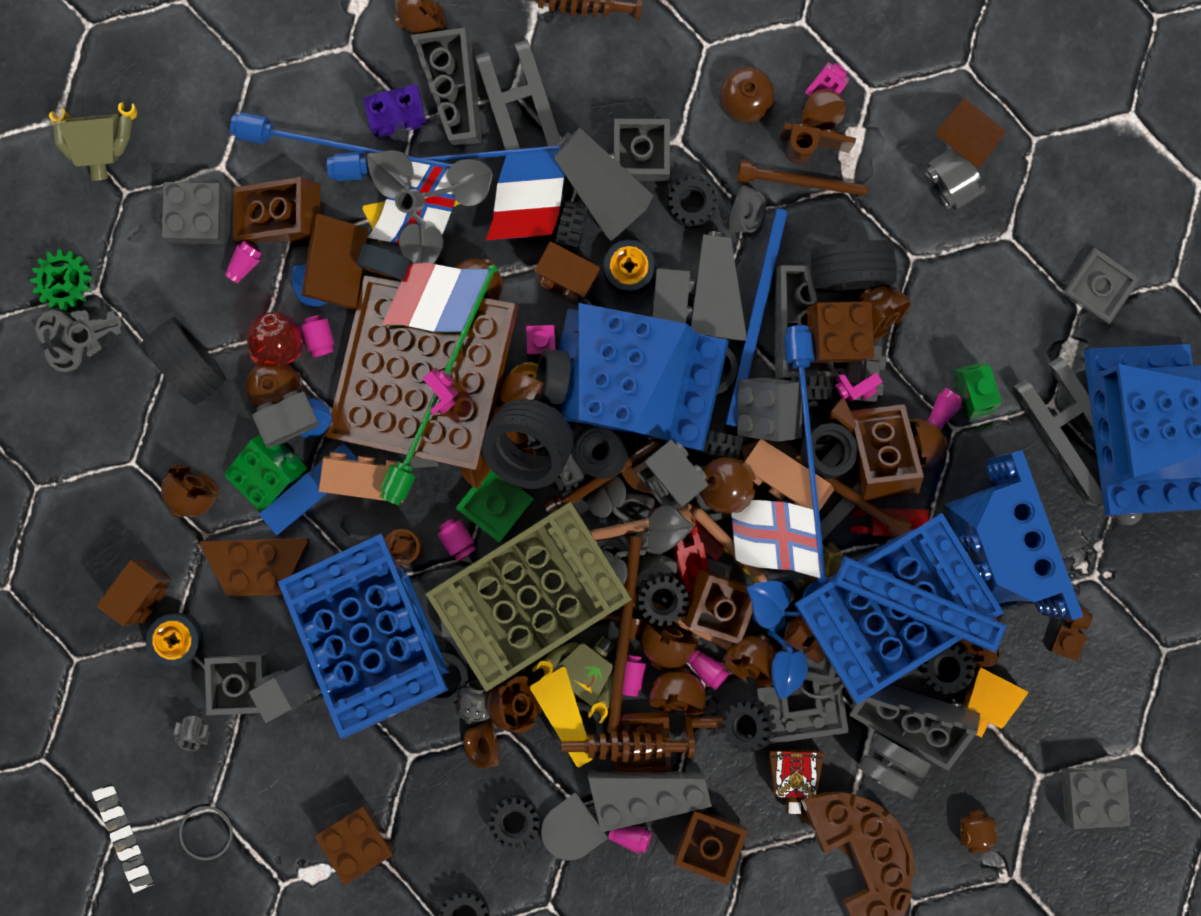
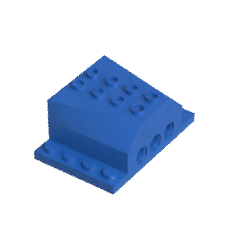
(640, 375)
(1146, 427)
(1013, 541)
(365, 636)
(877, 644)

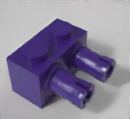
(395, 110)

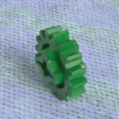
(54, 287)

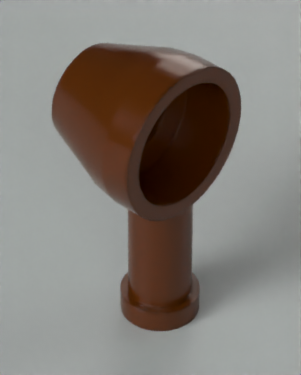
(637, 625)

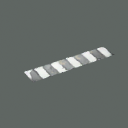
(122, 838)

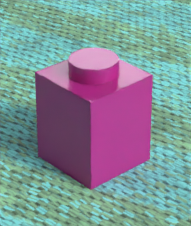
(539, 339)

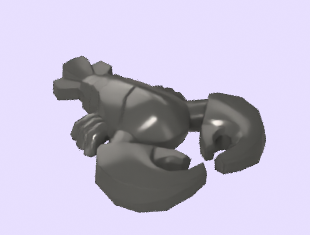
(75, 335)

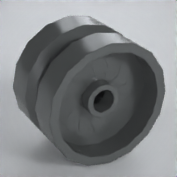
(894, 766)

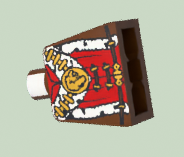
(795, 775)

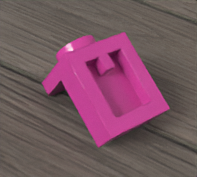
(830, 77)

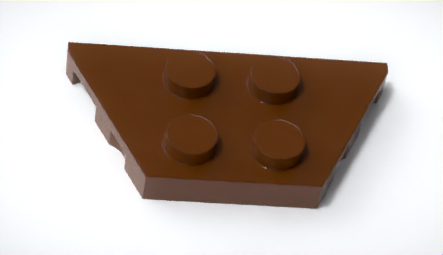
(253, 565)

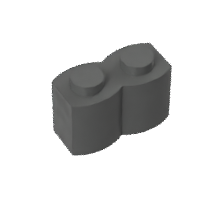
(285, 419)

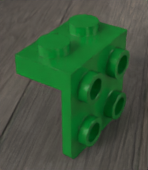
(264, 472)

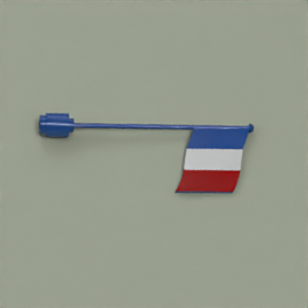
(525, 195)

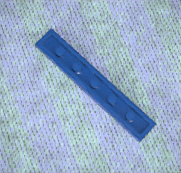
(919, 604)

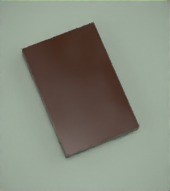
(970, 133)
(332, 260)

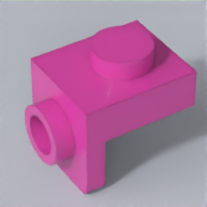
(441, 385)
(865, 388)

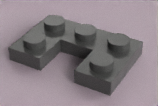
(823, 720)

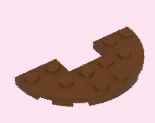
(876, 845)

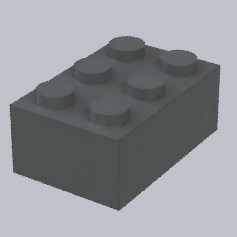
(671, 475)

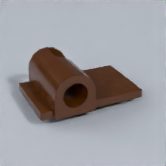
(811, 138)

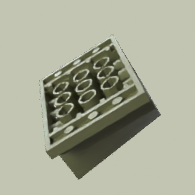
(528, 596)

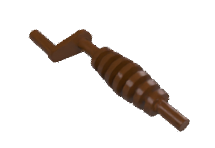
(606, 5)
(636, 746)

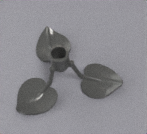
(393, 171)
(665, 530)

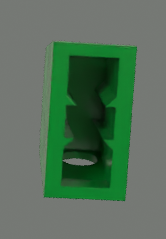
(978, 390)

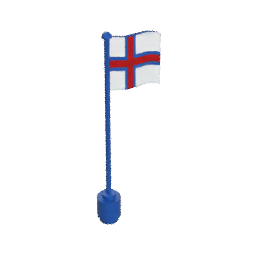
(427, 177)
(780, 532)

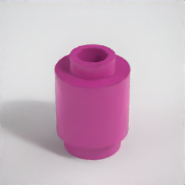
(318, 336)
(456, 539)
(634, 675)

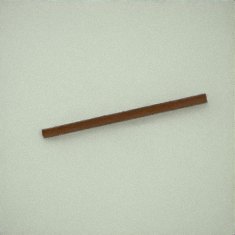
(624, 636)

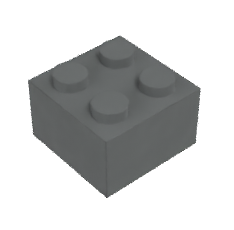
(643, 148)
(194, 213)
(769, 409)
(230, 681)
(1095, 797)

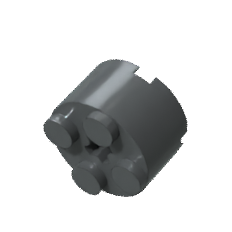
(954, 178)

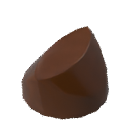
(824, 109)
(482, 745)

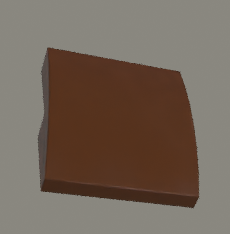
(643, 723)

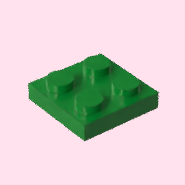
(495, 505)

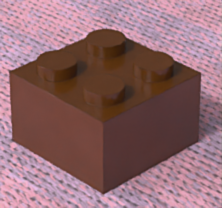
(567, 274)
(841, 331)
(134, 593)
(718, 606)
(355, 843)
(710, 846)

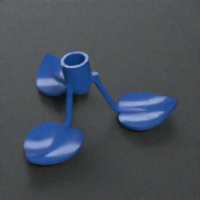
(768, 606)

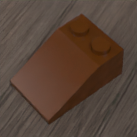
(275, 210)
(886, 453)

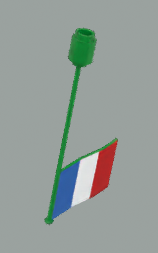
(435, 301)

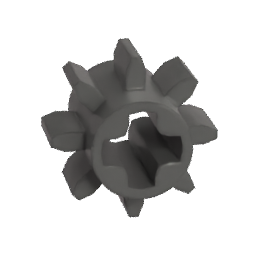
(191, 733)

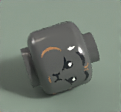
(472, 703)

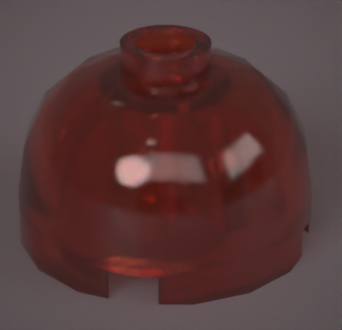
(274, 339)

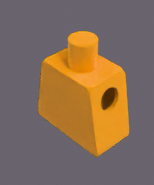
(992, 698)

